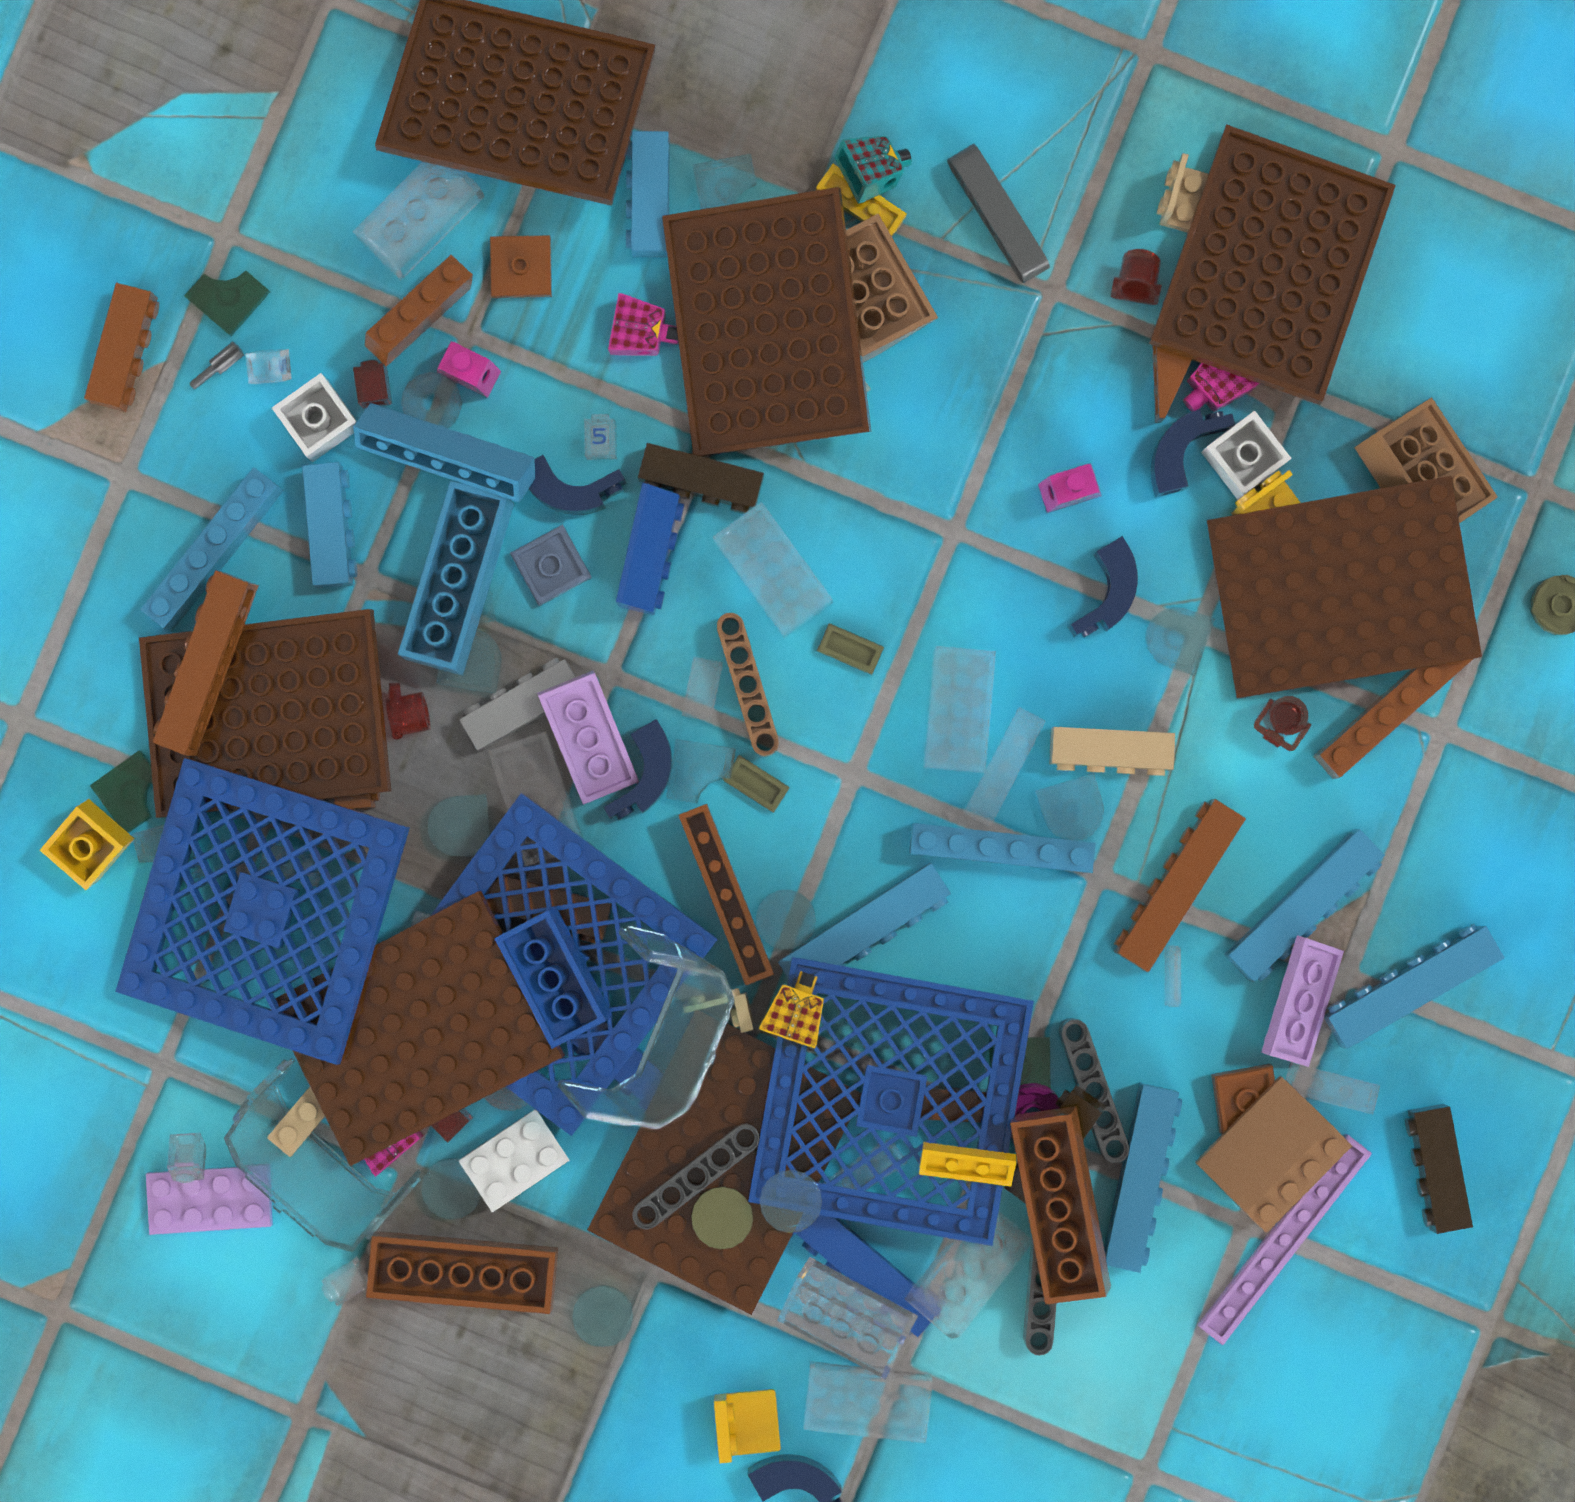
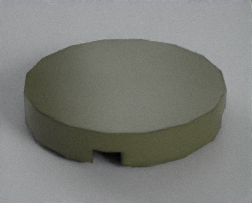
(1555, 605)
(722, 1217)

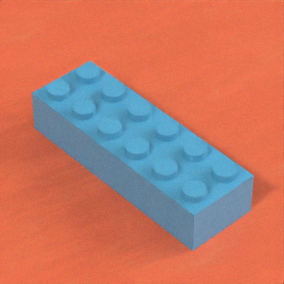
(456, 578)

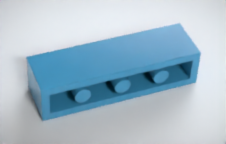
(649, 192)
(328, 525)

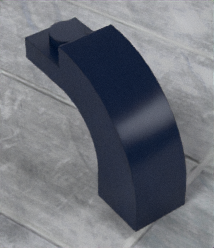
(1167, 460)
(569, 498)
(1122, 582)
(656, 774)
(794, 1472)

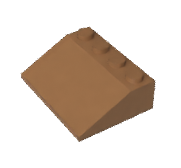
(885, 290)
(1426, 448)
(1273, 1154)

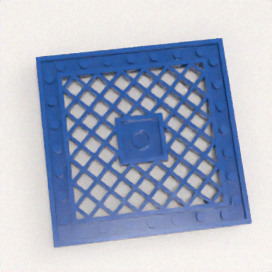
(530, 820)
(262, 910)
(894, 1099)

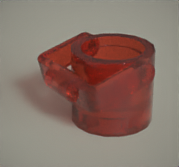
(1138, 278)
(406, 713)
(1282, 719)

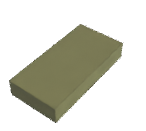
(850, 649)
(757, 784)

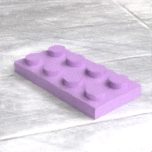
(588, 737)
(1302, 1001)
(216, 1203)

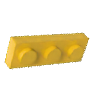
(889, 213)
(967, 1164)

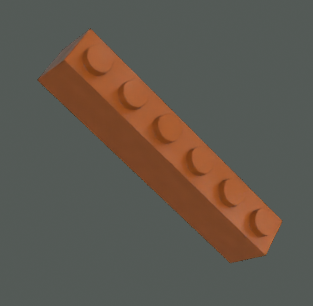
(204, 663)
(1384, 716)
(1179, 884)
(726, 894)

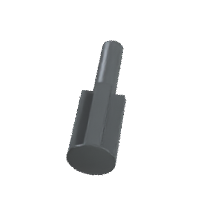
(219, 363)

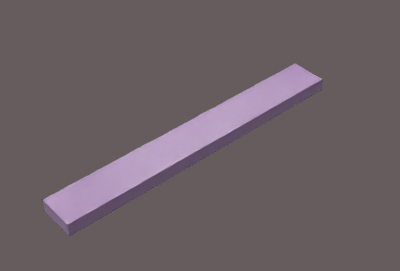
(1280, 1246)

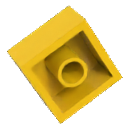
(87, 844)

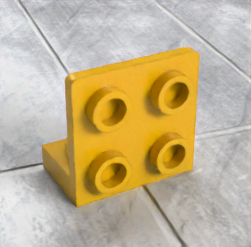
(1273, 494)
(746, 1423)

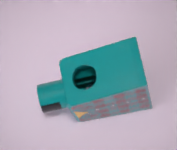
(871, 165)

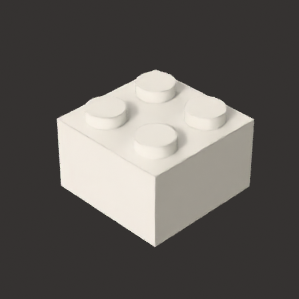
(316, 417)
(1246, 455)

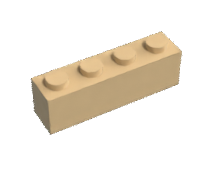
(1112, 749)

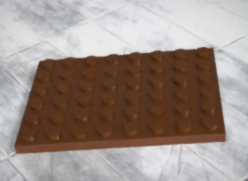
(516, 98)
(1272, 264)
(767, 322)
(1344, 587)
(291, 711)
(428, 1034)
(729, 1095)

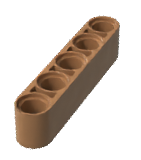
(743, 670)

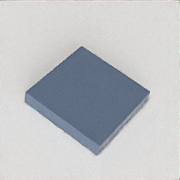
(550, 565)

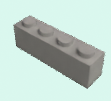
(514, 708)

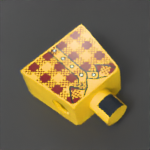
(795, 1012)

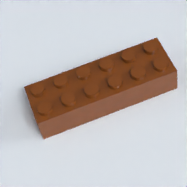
(1060, 1205)
(462, 1272)

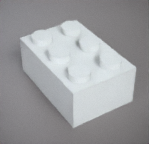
(513, 1160)

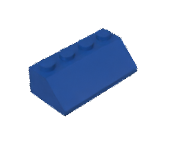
(648, 550)
(553, 977)

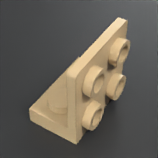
(1182, 198)
(741, 1013)

